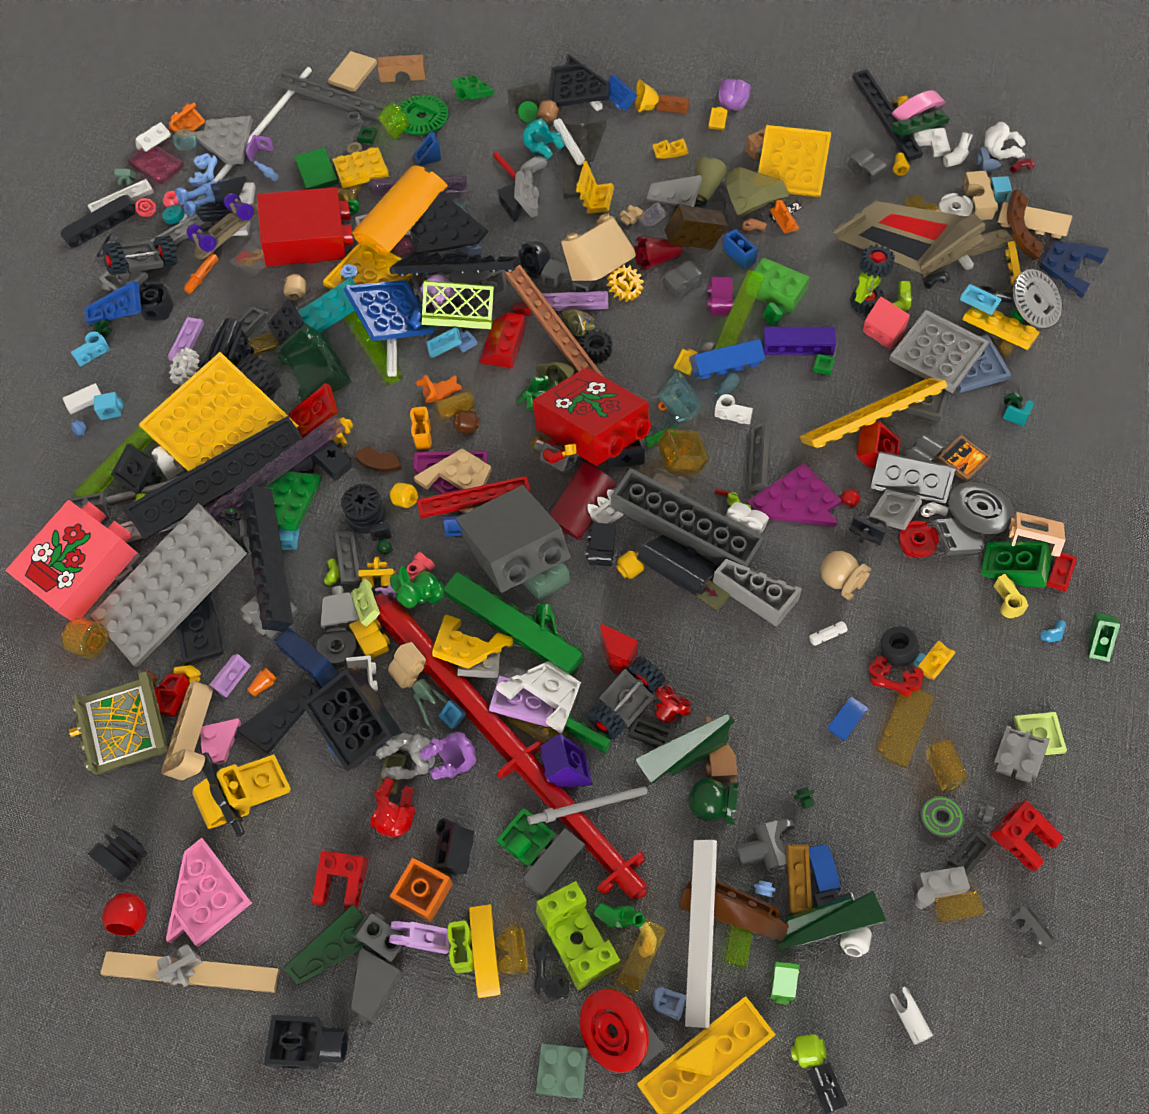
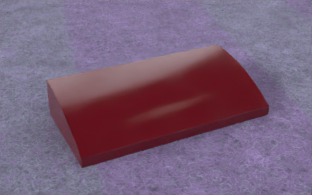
(572, 507)

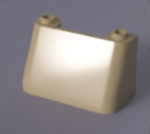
(597, 250)

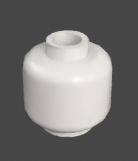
(856, 942)

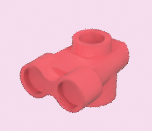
(419, 563)

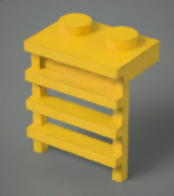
(595, 197)

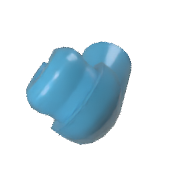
(1055, 634)

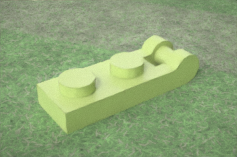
(365, 603)

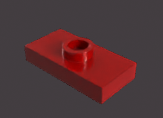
(1061, 572)

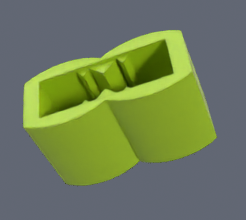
(460, 952)

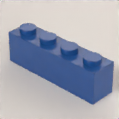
(727, 358)

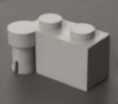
(939, 885)

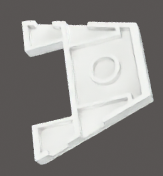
(549, 685)

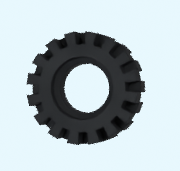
(597, 338)

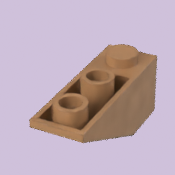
(721, 763)

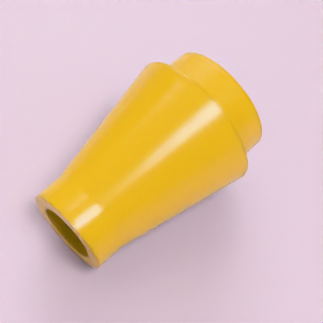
(901, 165)

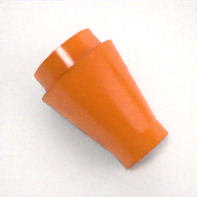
(262, 681)

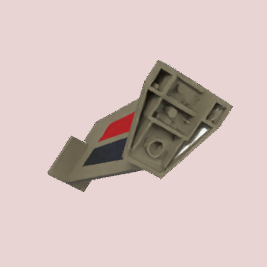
(917, 236)

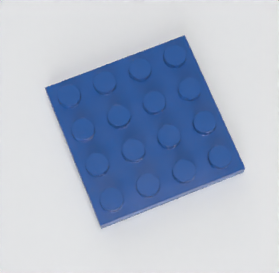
(386, 309)

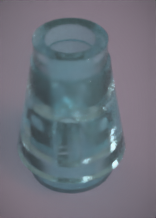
(728, 384)

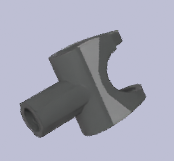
(766, 846)

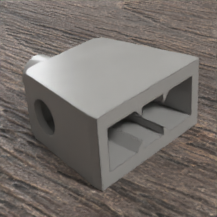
(338, 610)

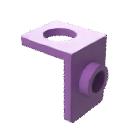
(255, 144)

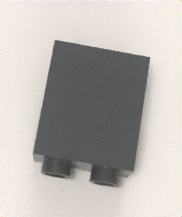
(513, 538)

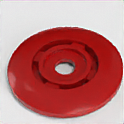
(631, 1026)

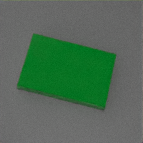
(316, 169)

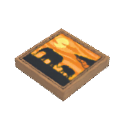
(964, 457)

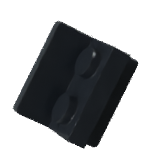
(285, 322)

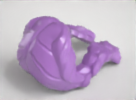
(733, 94)
(455, 751)

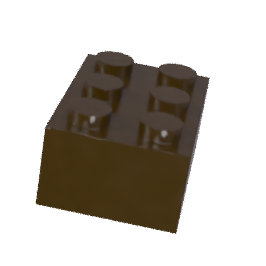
(695, 227)

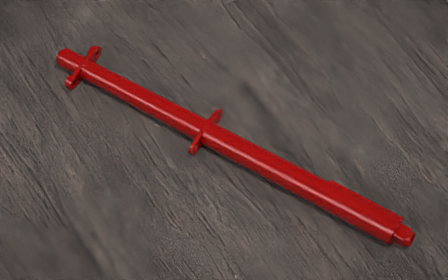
(519, 757)

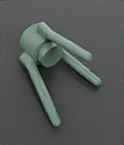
(424, 691)

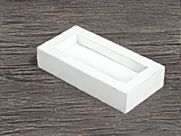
(81, 398)

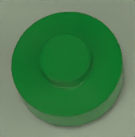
(527, 111)

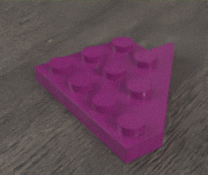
(798, 498)

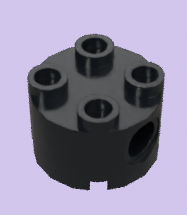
(155, 301)

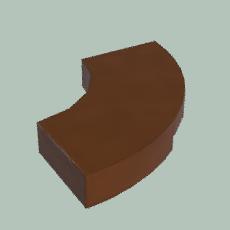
(378, 461)

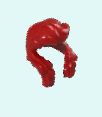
(388, 817)

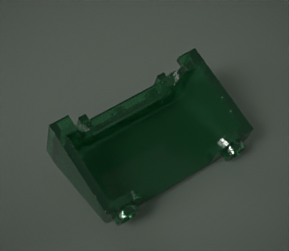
(312, 361)

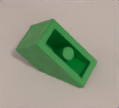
(1102, 636)

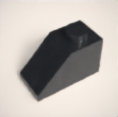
(226, 187)
(509, 203)

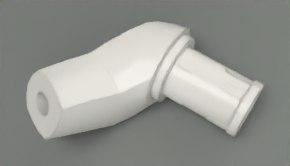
(960, 152)

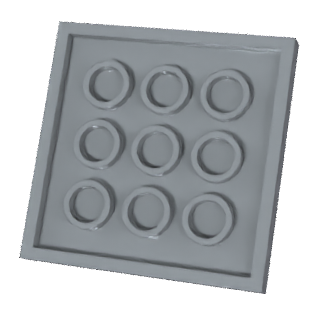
(939, 350)

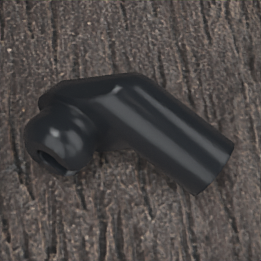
(943, 276)

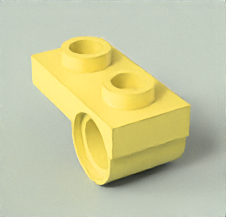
(1010, 595)

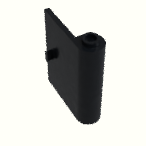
(678, 564)

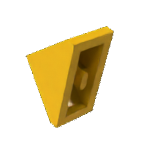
(700, 1058)

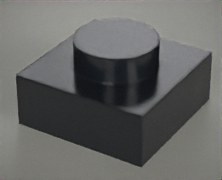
(380, 530)

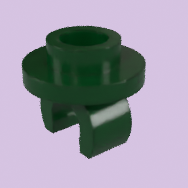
(102, 329)
(1013, 399)
(805, 798)

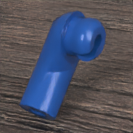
(414, 320)

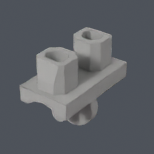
(181, 969)

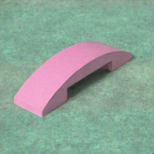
(918, 104)

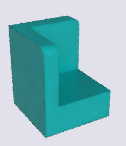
(1017, 415)

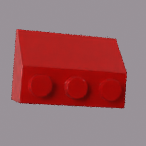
(504, 340)

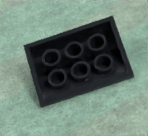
(351, 717)

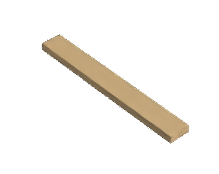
(206, 973)

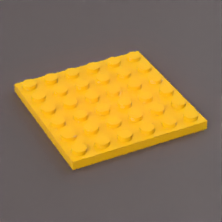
(211, 414)

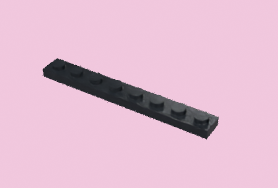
(884, 111)

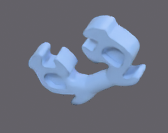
(202, 162)

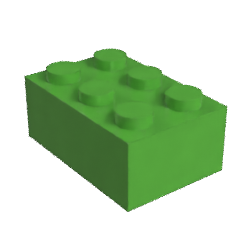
(781, 285)

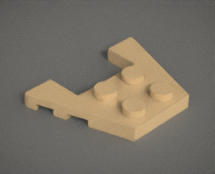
(459, 469)

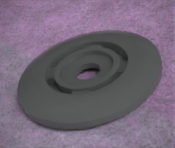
(963, 506)

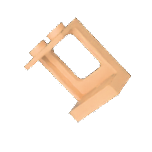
(1054, 536)

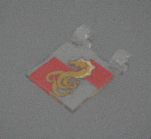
(250, 257)

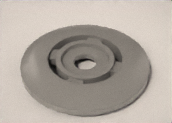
(1048, 295)

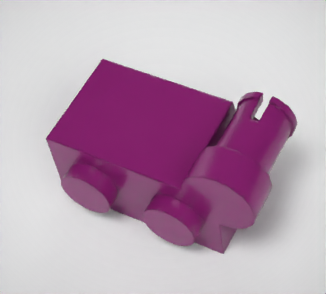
(721, 295)

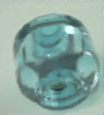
(185, 140)

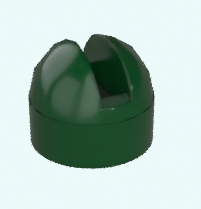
(384, 547)

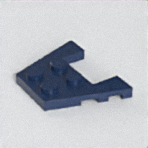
(1064, 260)

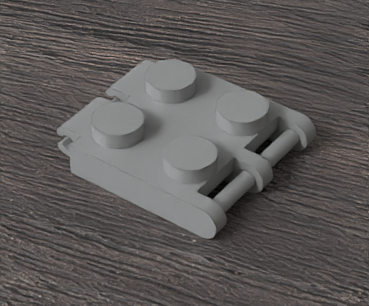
(1020, 754)

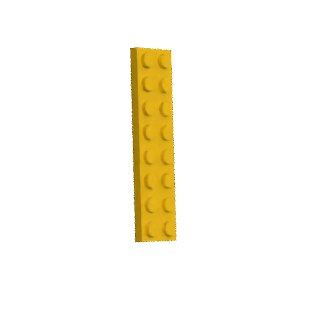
(871, 412)

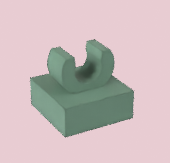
(125, 174)

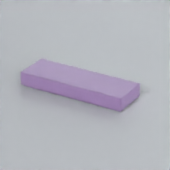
(186, 336)

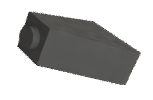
(372, 986)

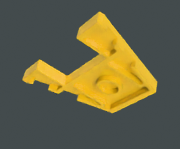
(464, 649)

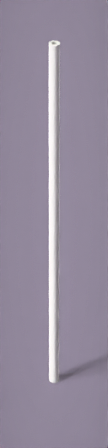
(259, 129)

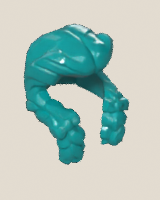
(537, 135)

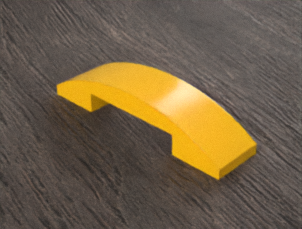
(484, 951)

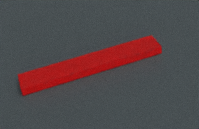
(467, 497)

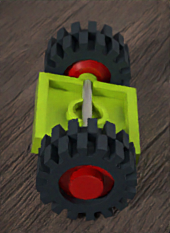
(874, 263)

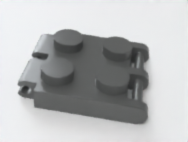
(957, 537)

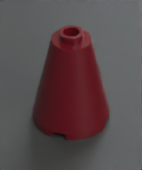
(654, 252)

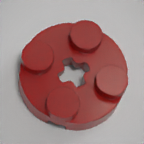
(918, 549)

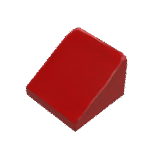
(521, 308)

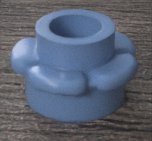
(78, 428)

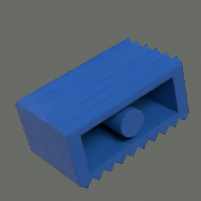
(620, 93)
(740, 249)

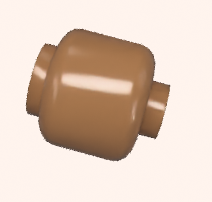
(548, 111)

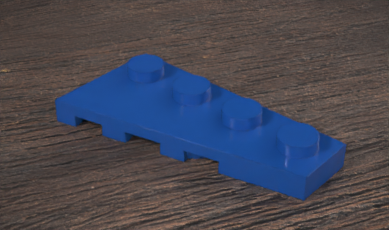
(117, 304)

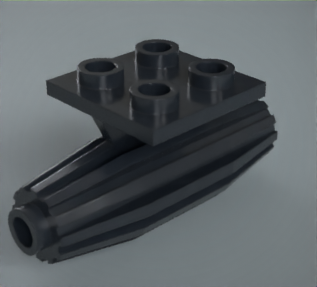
(230, 342)

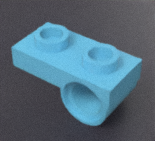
(94, 347)

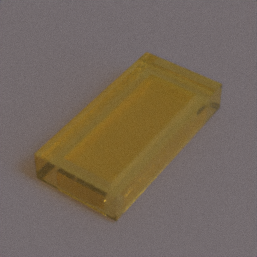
(959, 906)

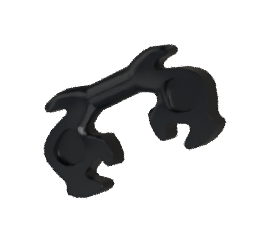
(551, 989)

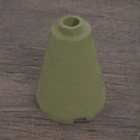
(713, 173)

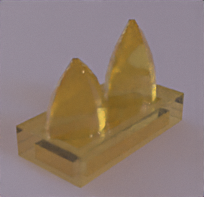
(514, 943)

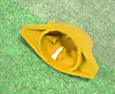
(646, 98)

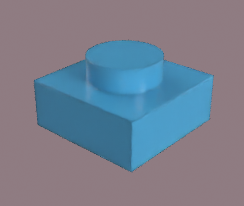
(452, 714)

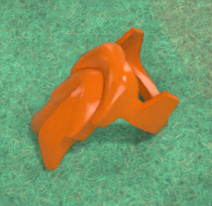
(436, 392)

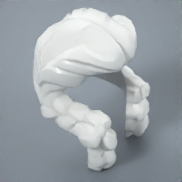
(995, 138)

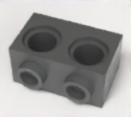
(377, 941)

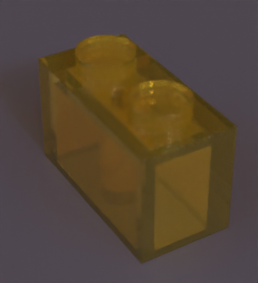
(946, 764)

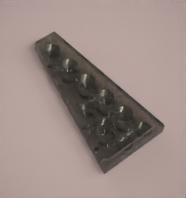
(587, 138)

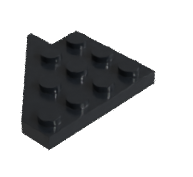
(576, 84)
(446, 227)

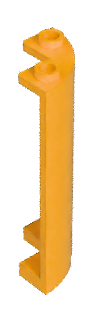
(399, 209)

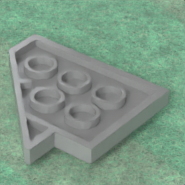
(226, 138)

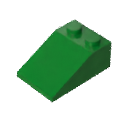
(1024, 563)

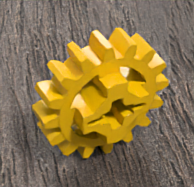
(624, 283)

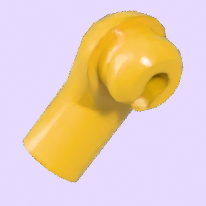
(189, 671)

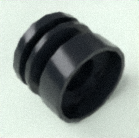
(362, 507)
(118, 853)

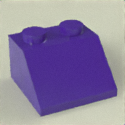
(565, 763)

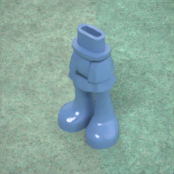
(184, 197)

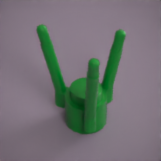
(544, 616)

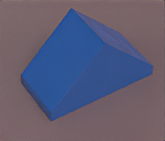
(428, 151)

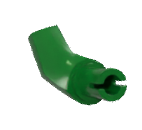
(619, 916)

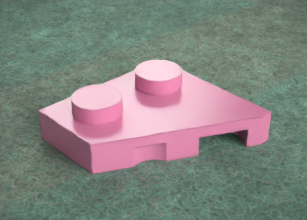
(218, 739)

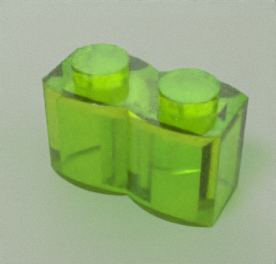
(393, 120)

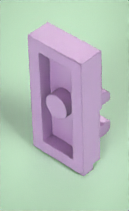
(230, 675)

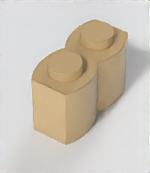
(406, 665)

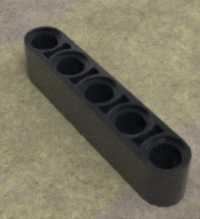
(99, 221)

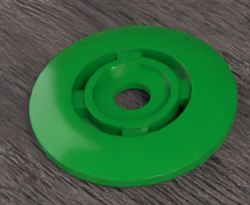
(432, 106)

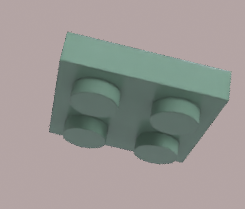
(561, 1071)

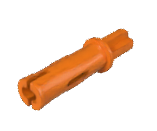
(202, 271)

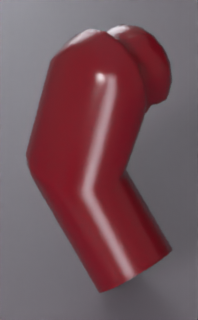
(1021, 163)

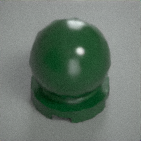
(712, 800)

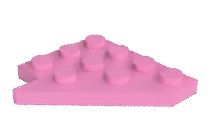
(204, 896)

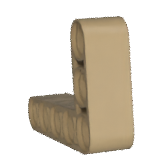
(181, 759)

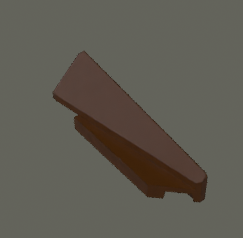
(742, 911)

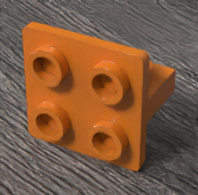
(187, 119)

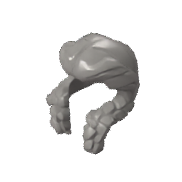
(414, 746)

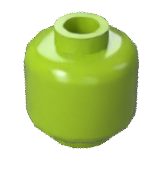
(809, 1051)

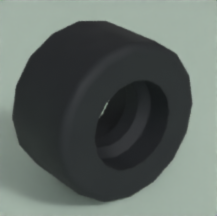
(903, 656)

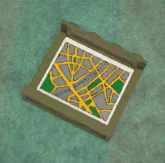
(120, 725)

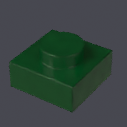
(367, 135)

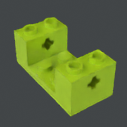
(564, 915)

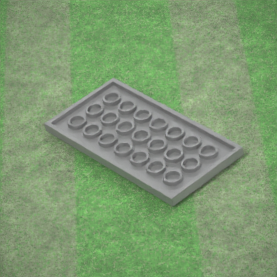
(168, 584)

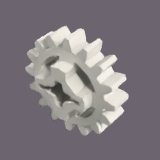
(184, 366)

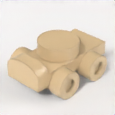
(631, 216)

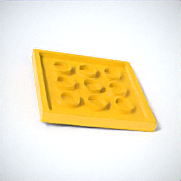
(795, 158)
(370, 267)

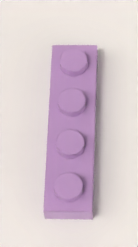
(577, 300)

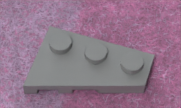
(676, 192)

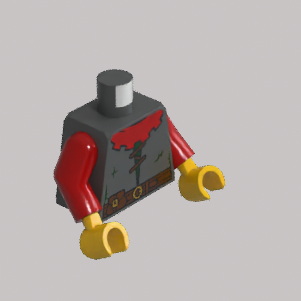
(556, 454)

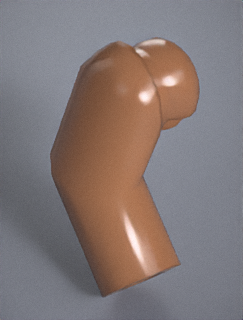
(752, 224)

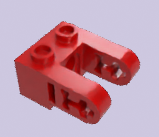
(1016, 826)
(342, 865)

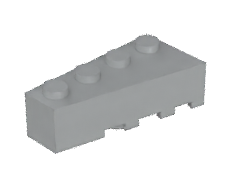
(756, 591)

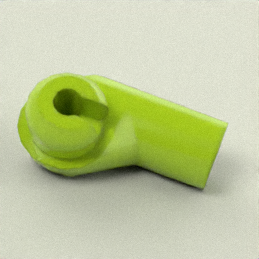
(333, 575)

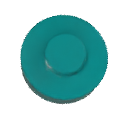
(173, 214)

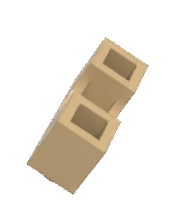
(978, 185)

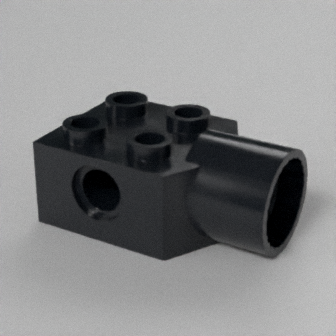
(304, 1043)

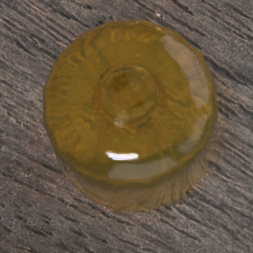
(85, 638)

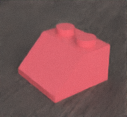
(886, 323)

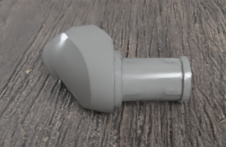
(532, 166)

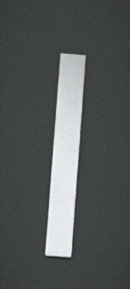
(701, 934)

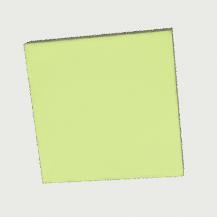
(1043, 726)

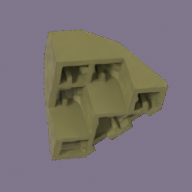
(753, 190)

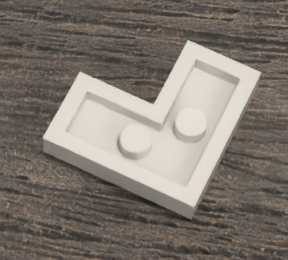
(935, 138)

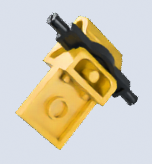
(232, 790)

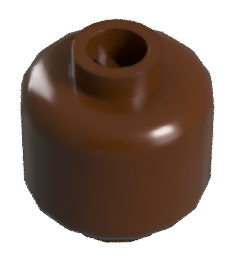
(466, 422)

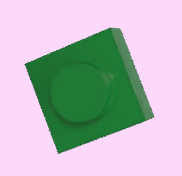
(824, 364)

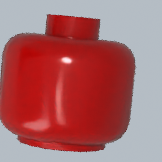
(850, 498)

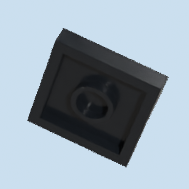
(135, 469)

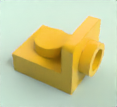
(718, 118)
(683, 362)

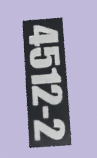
(792, 208)

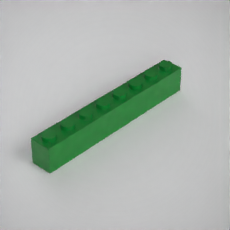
(512, 623)

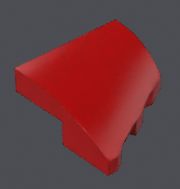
(171, 693)

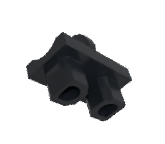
(868, 530)
(827, 1088)

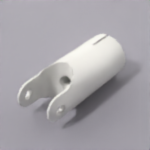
(912, 1018)

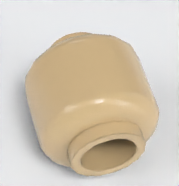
(294, 287)

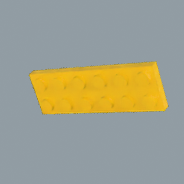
(738, 1036)

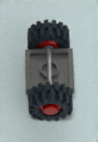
(140, 255)
(626, 697)

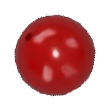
(124, 914)

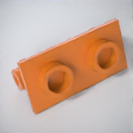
(783, 217)

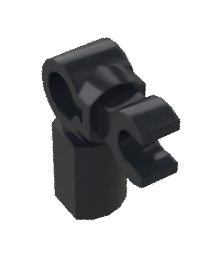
(1005, 294)

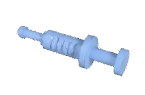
(268, 171)

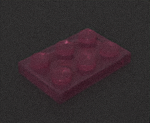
(156, 164)

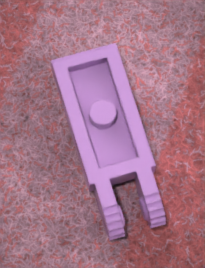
(421, 936)

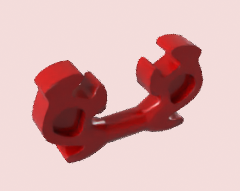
(911, 682)

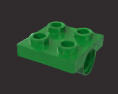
(471, 88)
(525, 840)

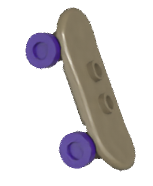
(224, 229)

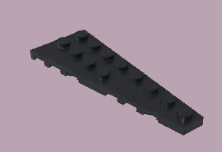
(452, 263)

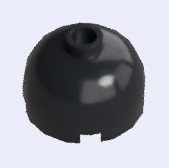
(534, 257)

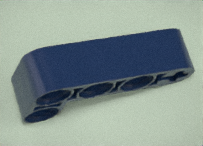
(306, 657)

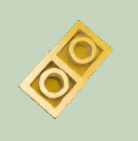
(670, 150)

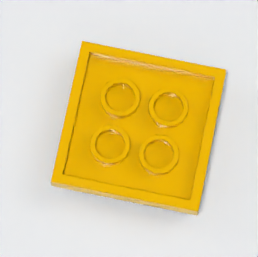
(360, 167)

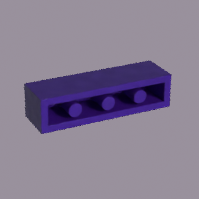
(799, 340)

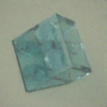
(680, 398)

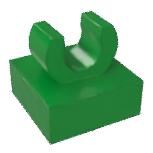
(773, 314)

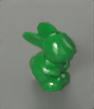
(423, 587)

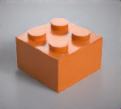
(421, 890)

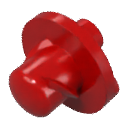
(670, 705)

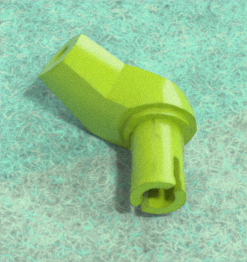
(904, 296)

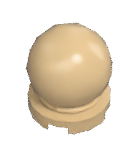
(842, 572)

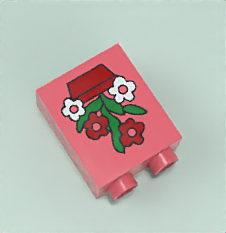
(73, 559)

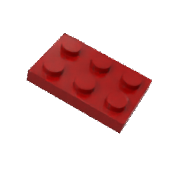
(314, 410)

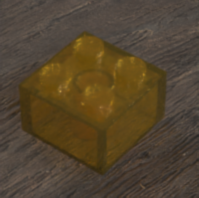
(683, 451)

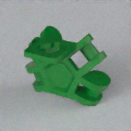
(532, 390)

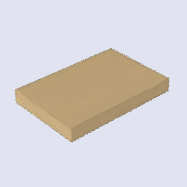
(352, 71)

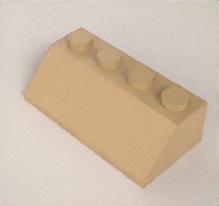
(1040, 221)

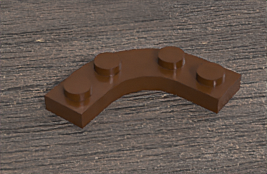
(1021, 235)

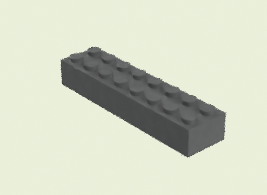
(685, 520)

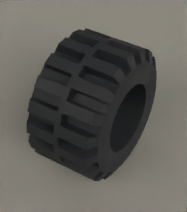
(260, 374)

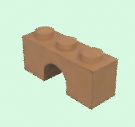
(411, 64)

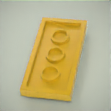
(1003, 327)

